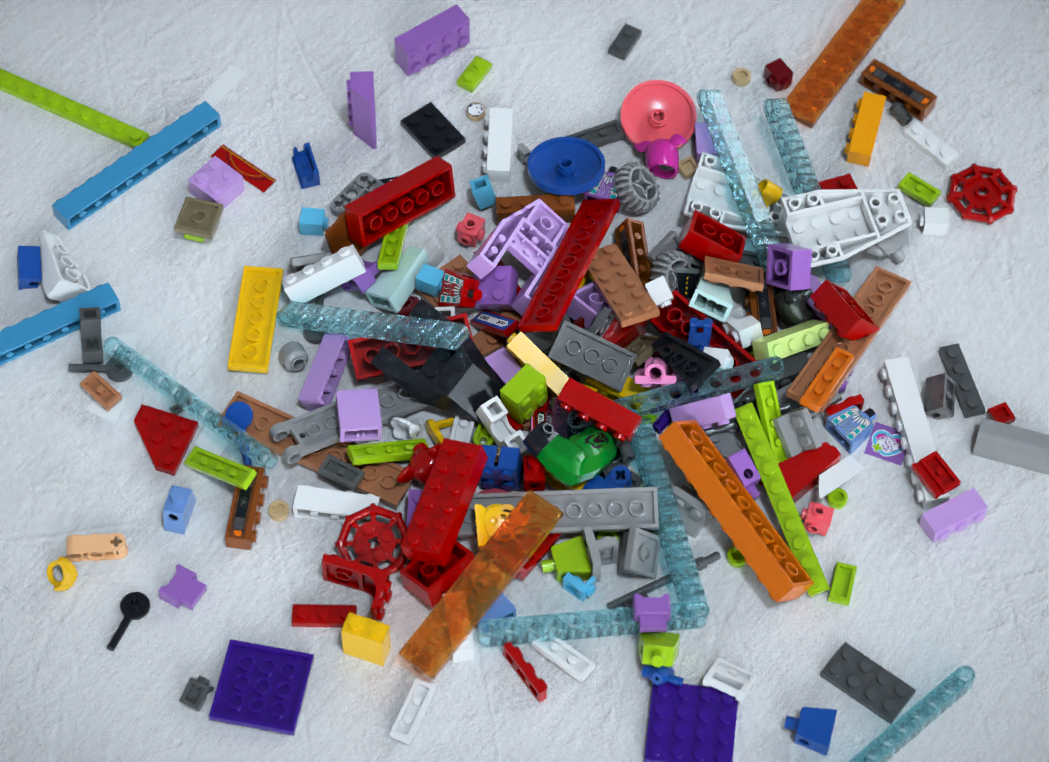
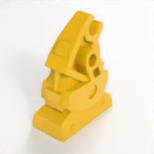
(489, 520)

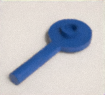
(241, 415)

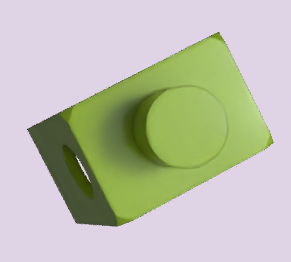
(568, 557)
(658, 648)

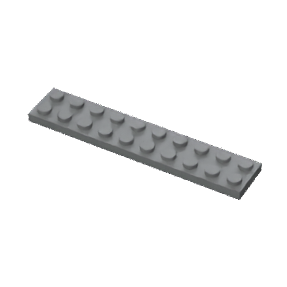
(601, 508)

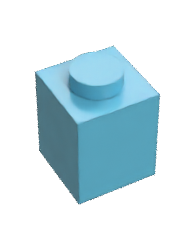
(483, 191)
(313, 221)
(430, 280)

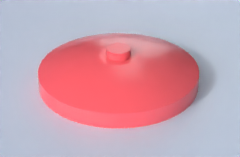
(657, 112)

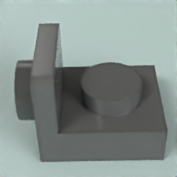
(196, 692)

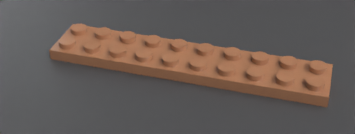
(878, 298)
(378, 479)

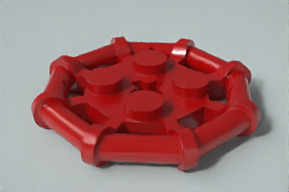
(981, 202)
(369, 531)

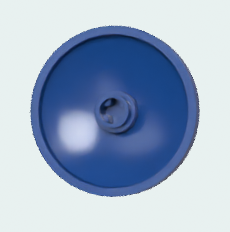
(566, 165)

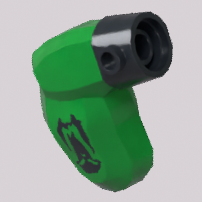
(574, 458)

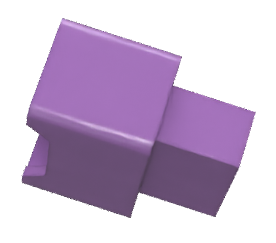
(363, 281)
(183, 589)
(651, 612)

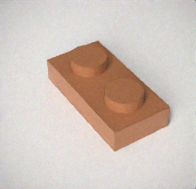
(100, 390)

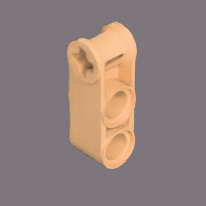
(96, 547)

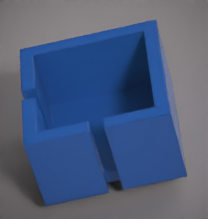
(507, 473)

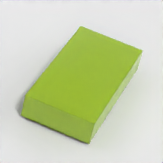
(842, 583)

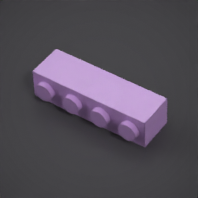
(325, 371)

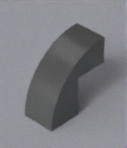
(91, 335)

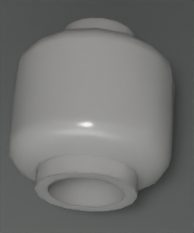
(293, 356)

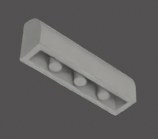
(1012, 445)

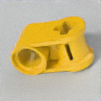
(770, 192)

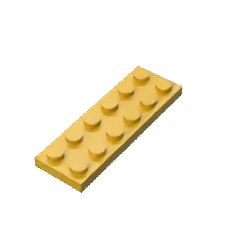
(255, 319)

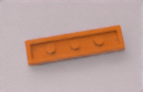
(827, 379)

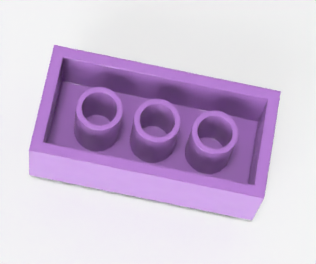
(432, 40)

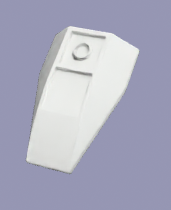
(713, 197)
(843, 220)

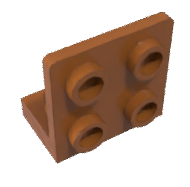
(338, 237)

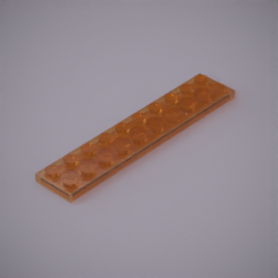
(841, 58)
(480, 584)

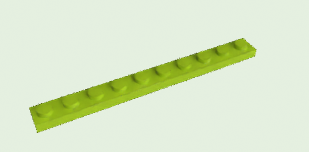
(71, 110)
(780, 496)

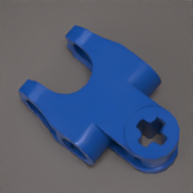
(611, 479)

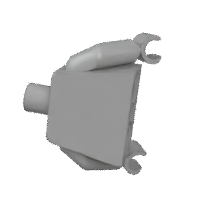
(890, 246)

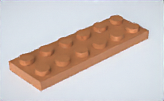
(621, 287)

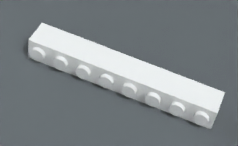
(910, 421)

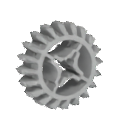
(636, 187)
(667, 265)

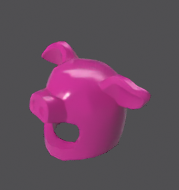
(662, 153)

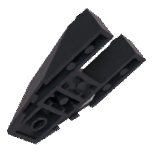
(449, 379)

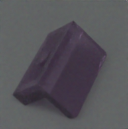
(557, 417)

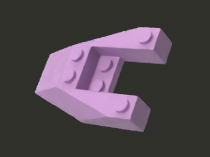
(529, 236)

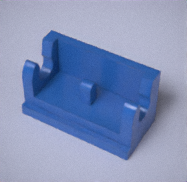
(306, 167)
(28, 267)

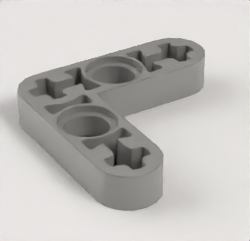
(354, 186)

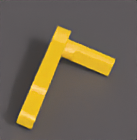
(433, 428)

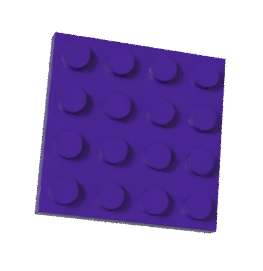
(261, 687)
(690, 724)

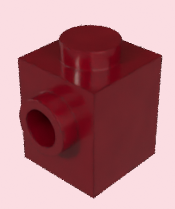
(778, 75)

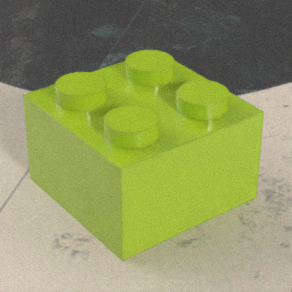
(524, 393)

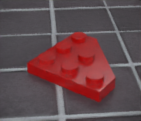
(165, 437)

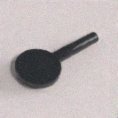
(133, 607)

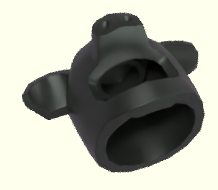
(792, 306)

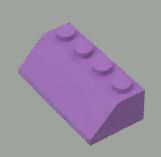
(362, 106)

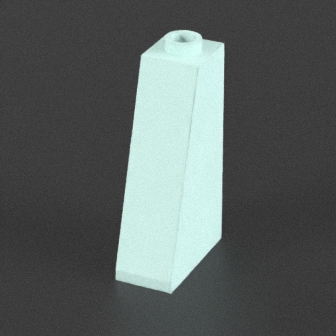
(395, 286)
(712, 299)

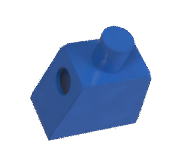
(813, 728)

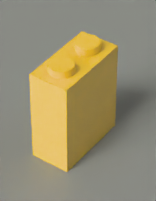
(366, 639)

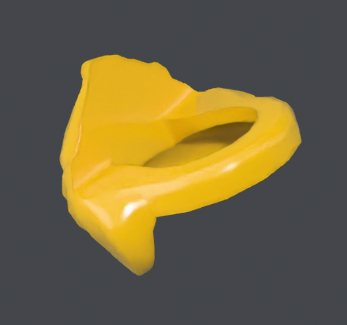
(69, 572)

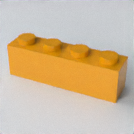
(866, 128)

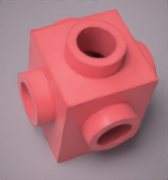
(471, 230)
(817, 518)

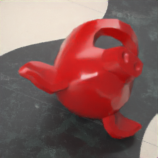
(420, 463)

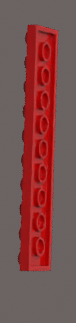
(569, 265)

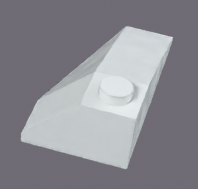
(59, 272)

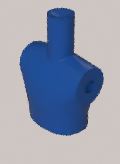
(661, 674)

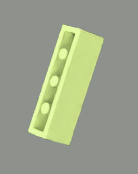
(791, 340)

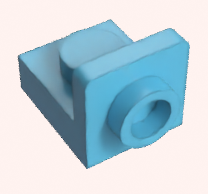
(577, 587)

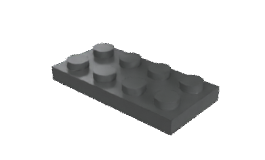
(592, 356)
(868, 683)

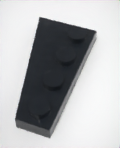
(685, 360)

